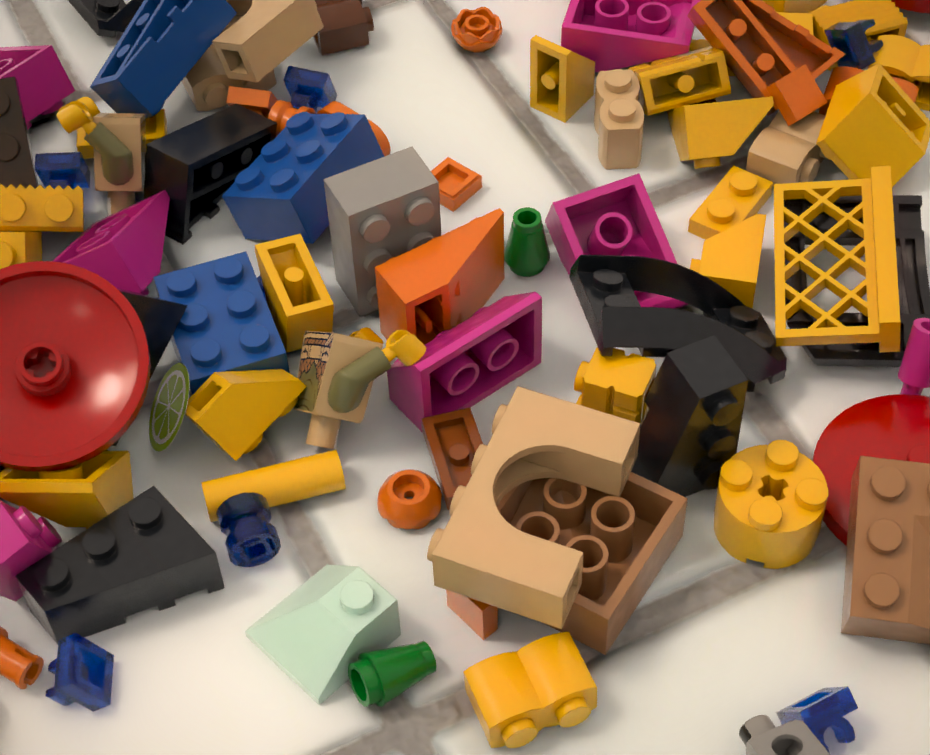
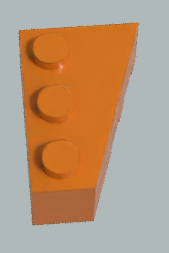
(760, 42)

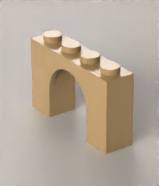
(264, 35)
(530, 440)

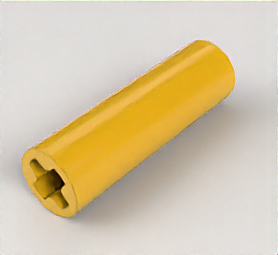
(279, 482)

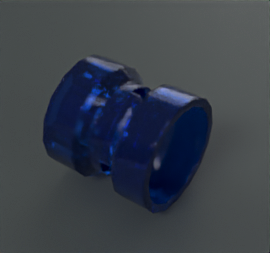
(248, 529)

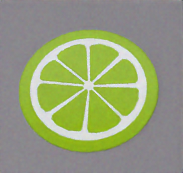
(169, 407)

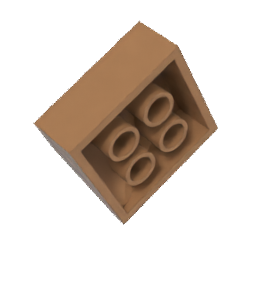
(620, 538)
(888, 551)

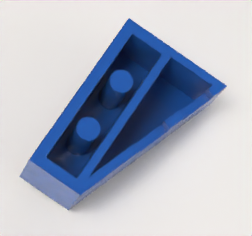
(159, 52)

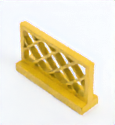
(879, 265)

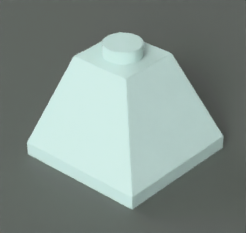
(327, 627)

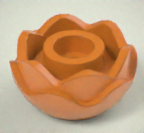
(476, 29)
(413, 512)

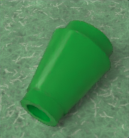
(527, 244)
(390, 672)

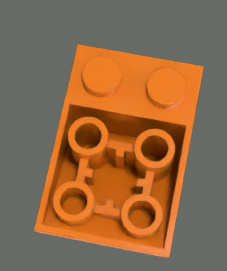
(442, 279)

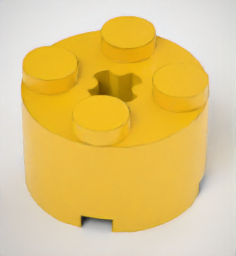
(770, 505)

